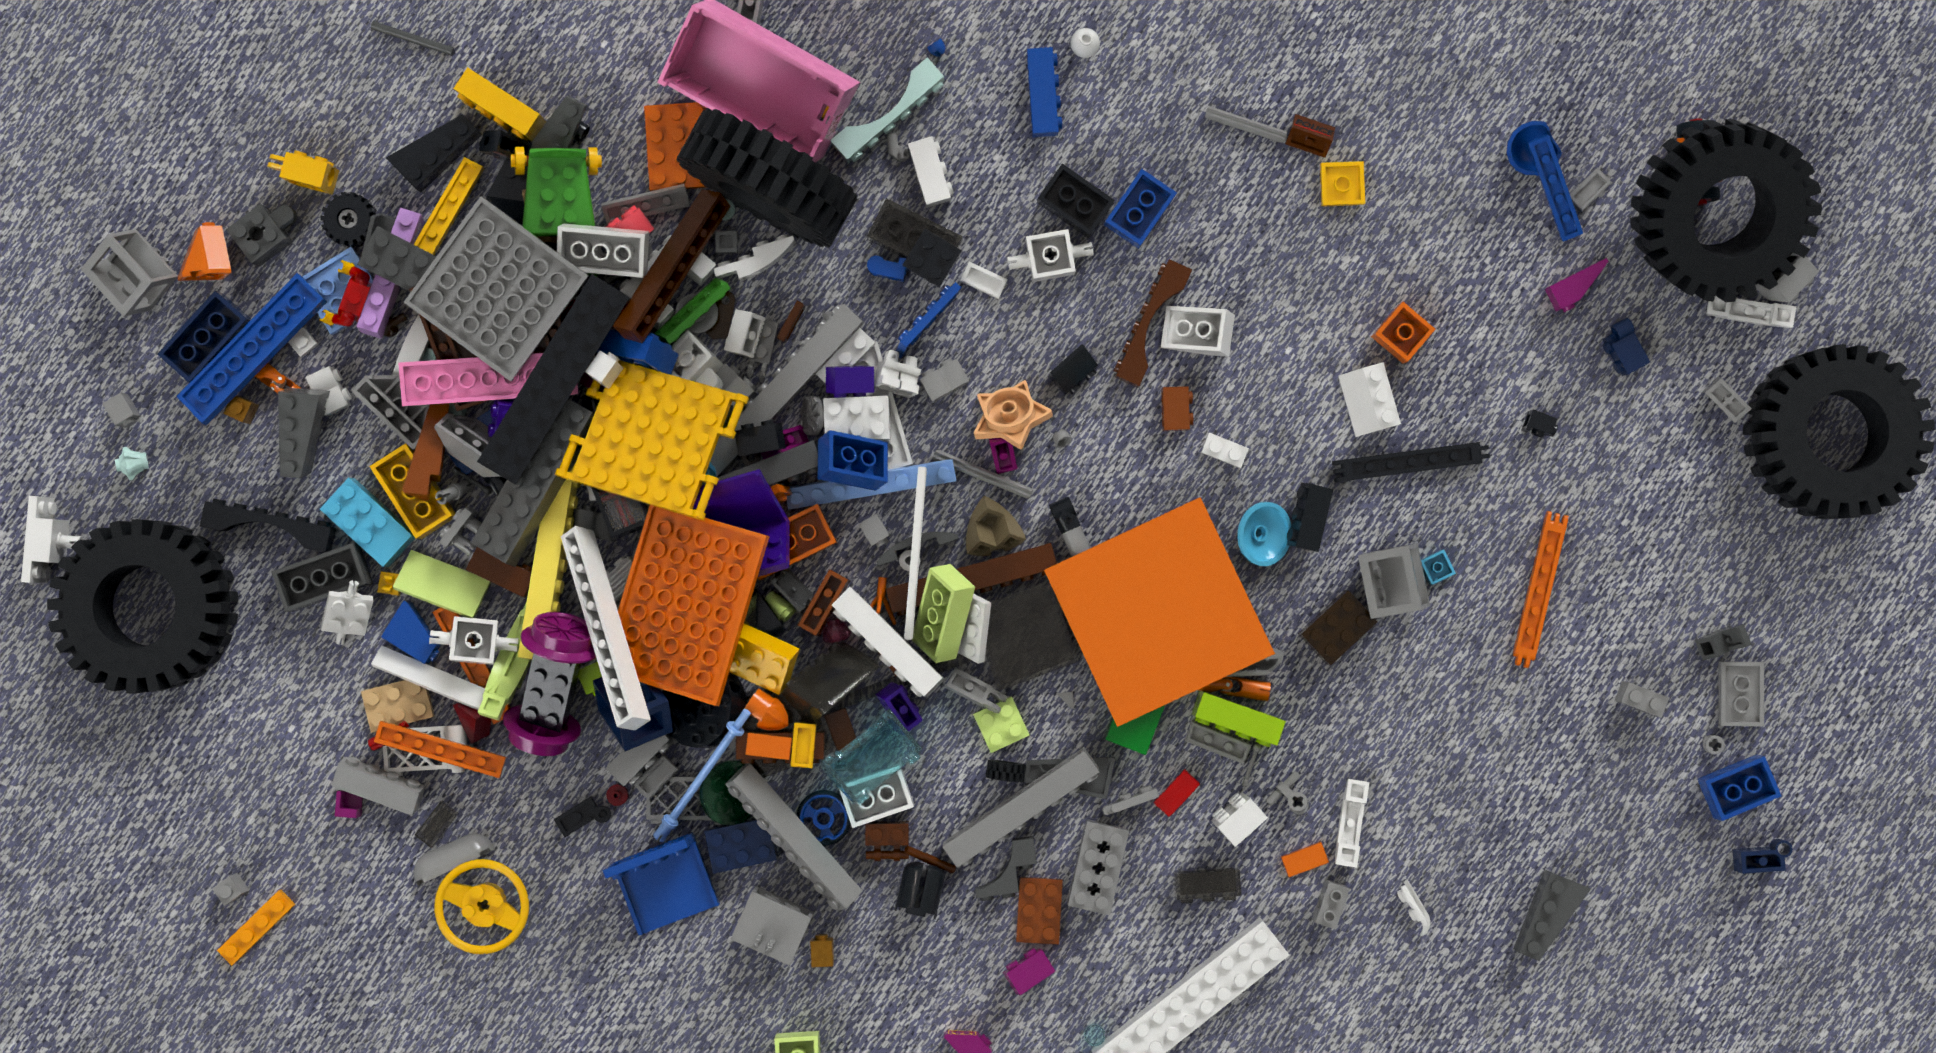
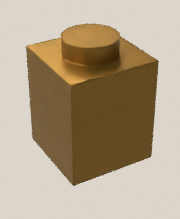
(241, 409)
(822, 951)

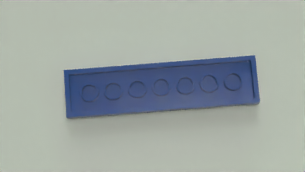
(251, 349)

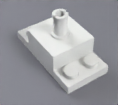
(44, 540)

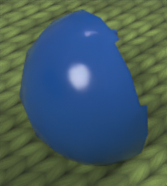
(1518, 150)

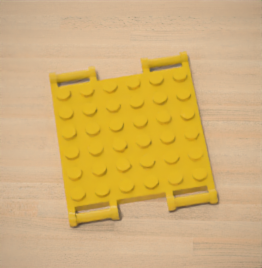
(653, 439)

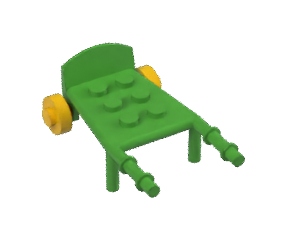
(556, 187)

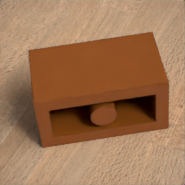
(1176, 408)

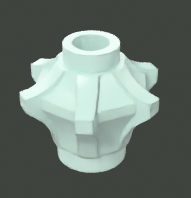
(131, 463)

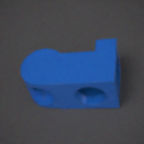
(887, 269)

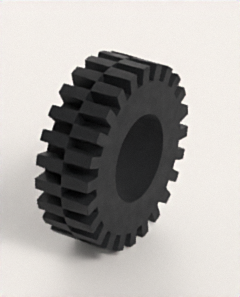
(767, 177)
(1768, 239)
(1891, 421)
(89, 618)

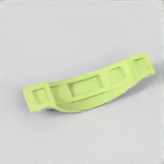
(505, 676)

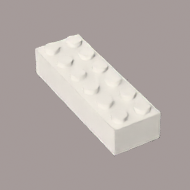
(887, 642)

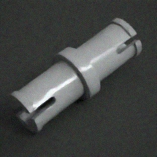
(454, 491)

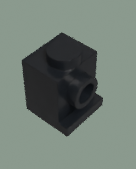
(1540, 424)

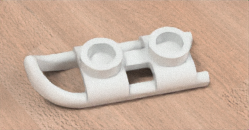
(1417, 909)

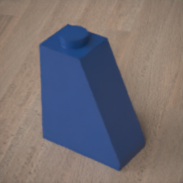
(411, 634)

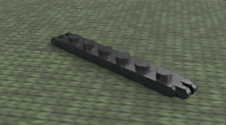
(1410, 461)

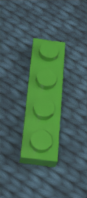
(692, 310)

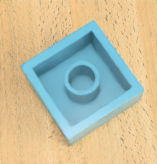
(1437, 567)

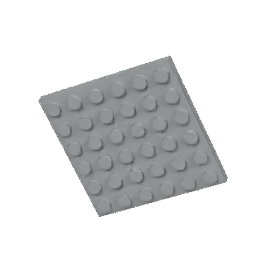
(496, 288)

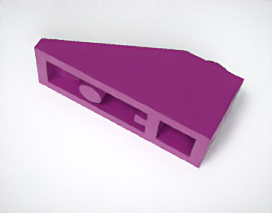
(1572, 289)

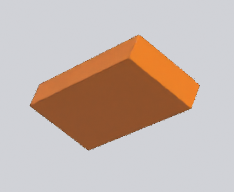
(768, 746)
(1304, 859)

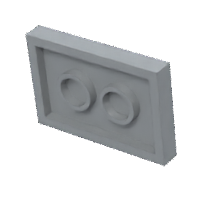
(1740, 693)

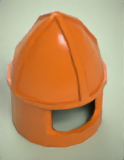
(768, 711)

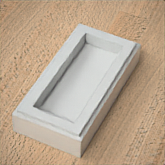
(983, 280)

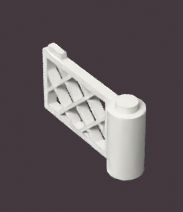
(451, 732)

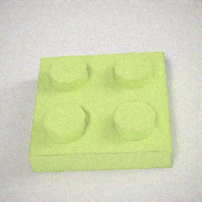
(1001, 728)

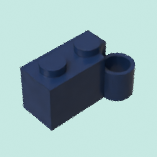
(1625, 348)
(1761, 858)

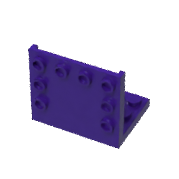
(751, 505)

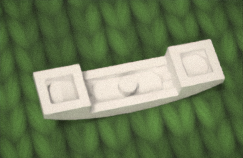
(1753, 312)
(414, 345)
(1350, 823)

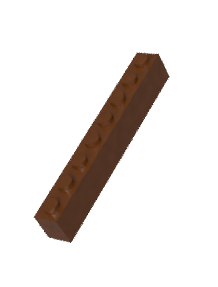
(671, 266)
(986, 574)

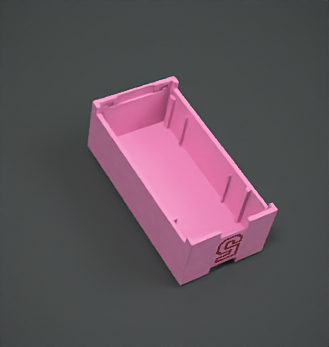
(757, 77)

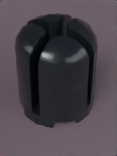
(931, 892)

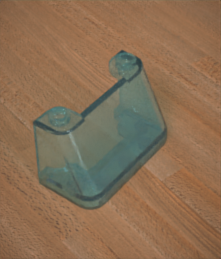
(872, 758)

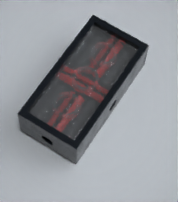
(620, 513)

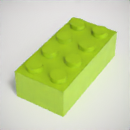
(1239, 718)

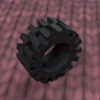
(1005, 771)

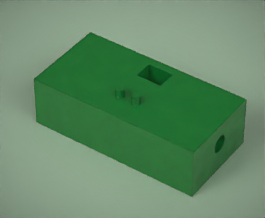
(1136, 733)

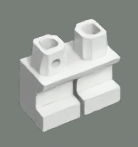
(897, 376)

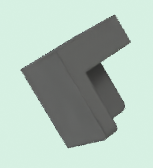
(726, 242)

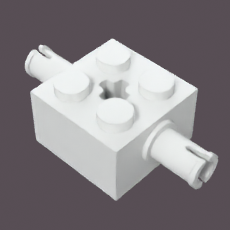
(1059, 245)
(465, 629)

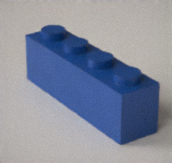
(1043, 92)

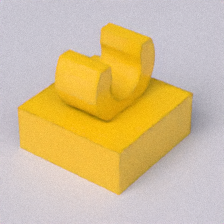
(386, 583)

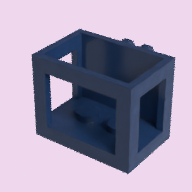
(658, 710)

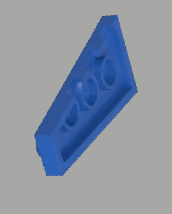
(910, 337)

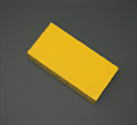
(803, 745)

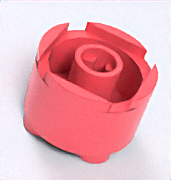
(632, 219)

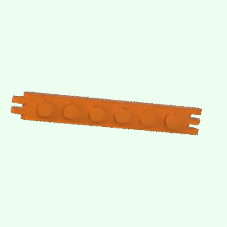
(1539, 588)

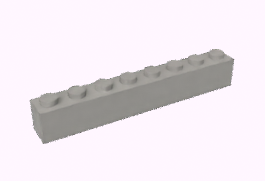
(1020, 807)
(793, 837)

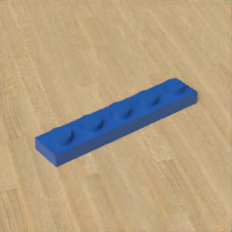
(1555, 187)

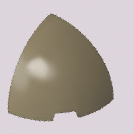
(992, 529)

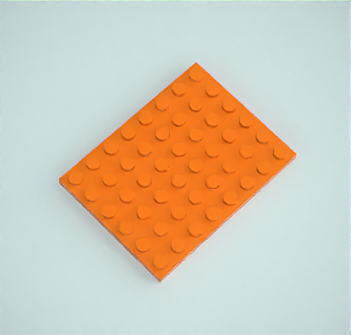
(689, 601)

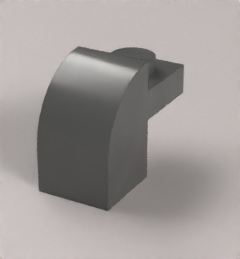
(1722, 641)

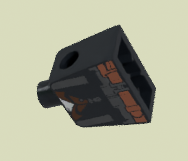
(496, 144)

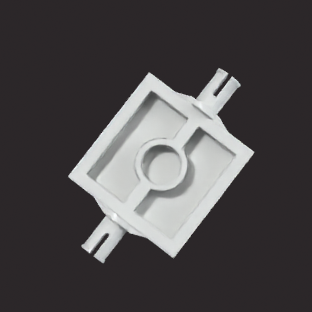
(346, 613)

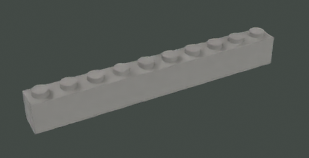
(790, 379)

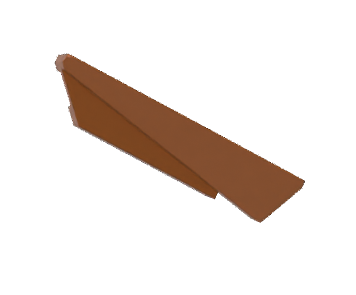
(428, 456)

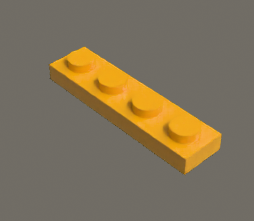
(256, 927)

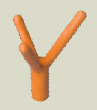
(881, 589)

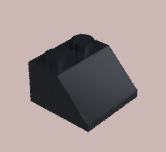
(1074, 370)

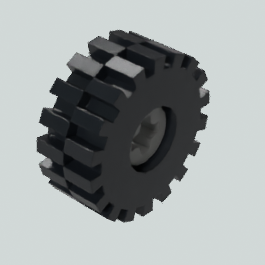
(341, 207)

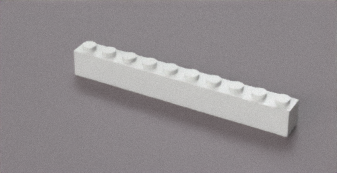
(605, 629)

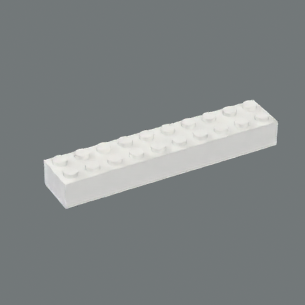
(1199, 993)

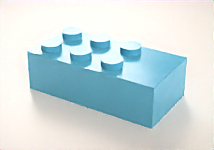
(368, 522)

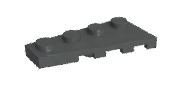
(561, 126)
(1097, 788)

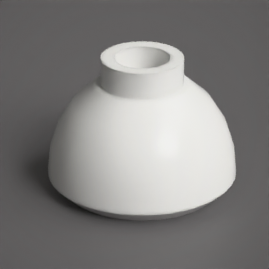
(1085, 42)

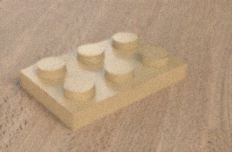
(396, 704)

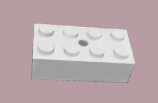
(625, 249)

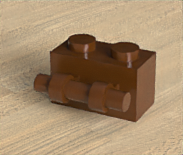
(886, 833)

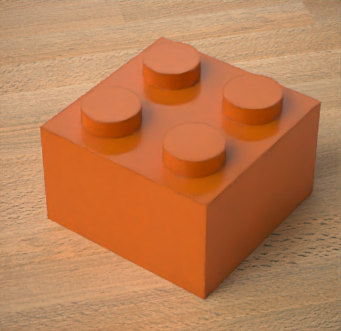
(1403, 332)

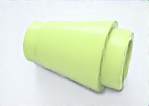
(781, 607)

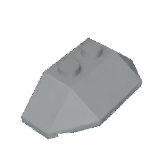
(383, 397)
(465, 440)

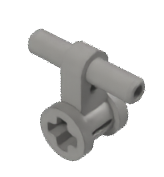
(1283, 788)

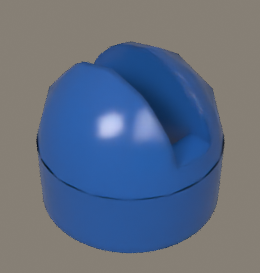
(937, 48)

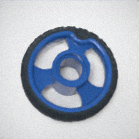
(806, 810)

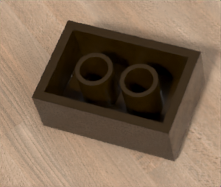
(1337, 627)

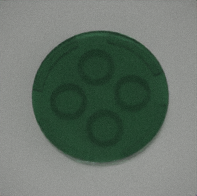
(716, 799)

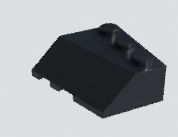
(507, 192)

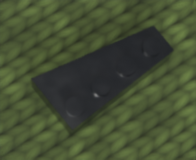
(433, 153)

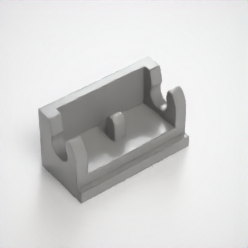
(1727, 399)

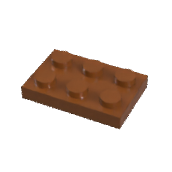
(1039, 910)

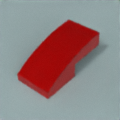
(1176, 793)

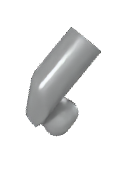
(895, 150)

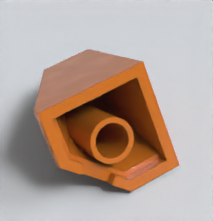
(206, 255)

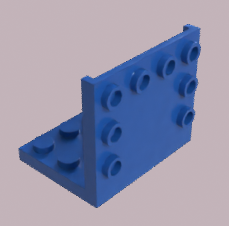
(664, 883)

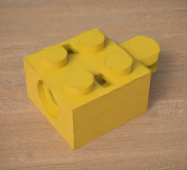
(306, 171)

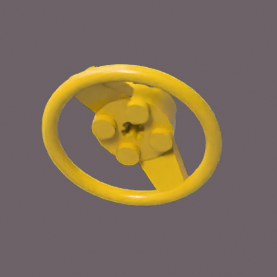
(469, 899)

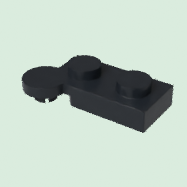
(581, 815)

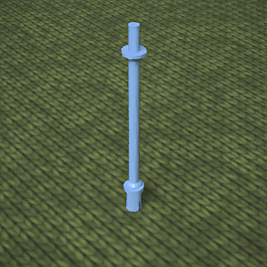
(670, 821)

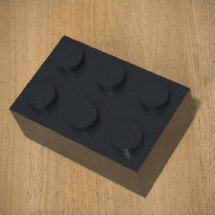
(1075, 201)

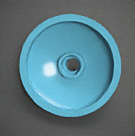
(1271, 538)

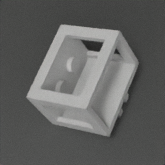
(133, 273)
(1394, 581)
(772, 925)

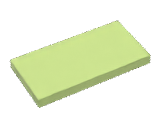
(441, 584)

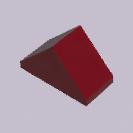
(475, 725)

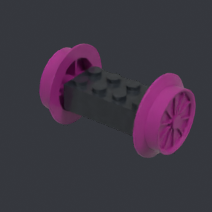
(544, 719)

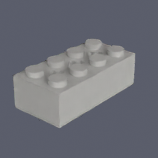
(1107, 878)

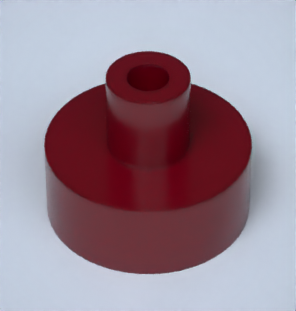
(622, 793)

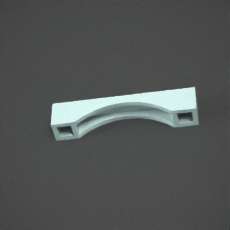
(855, 139)

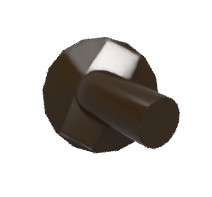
(392, 325)

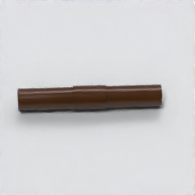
(929, 859)

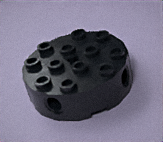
(701, 723)

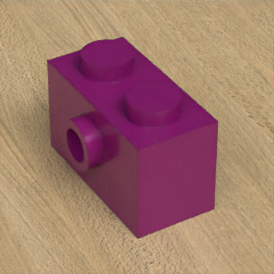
(1028, 971)

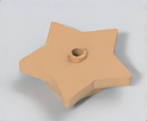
(1010, 414)

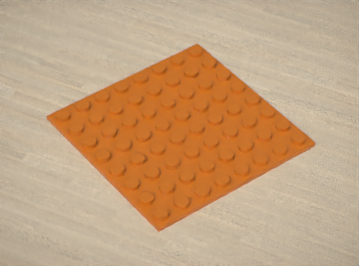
(1159, 611)

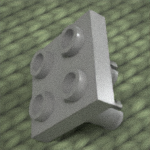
(452, 535)

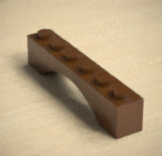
(1134, 364)

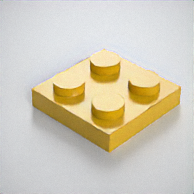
(1342, 183)

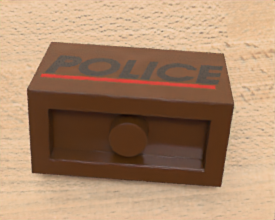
(1310, 136)

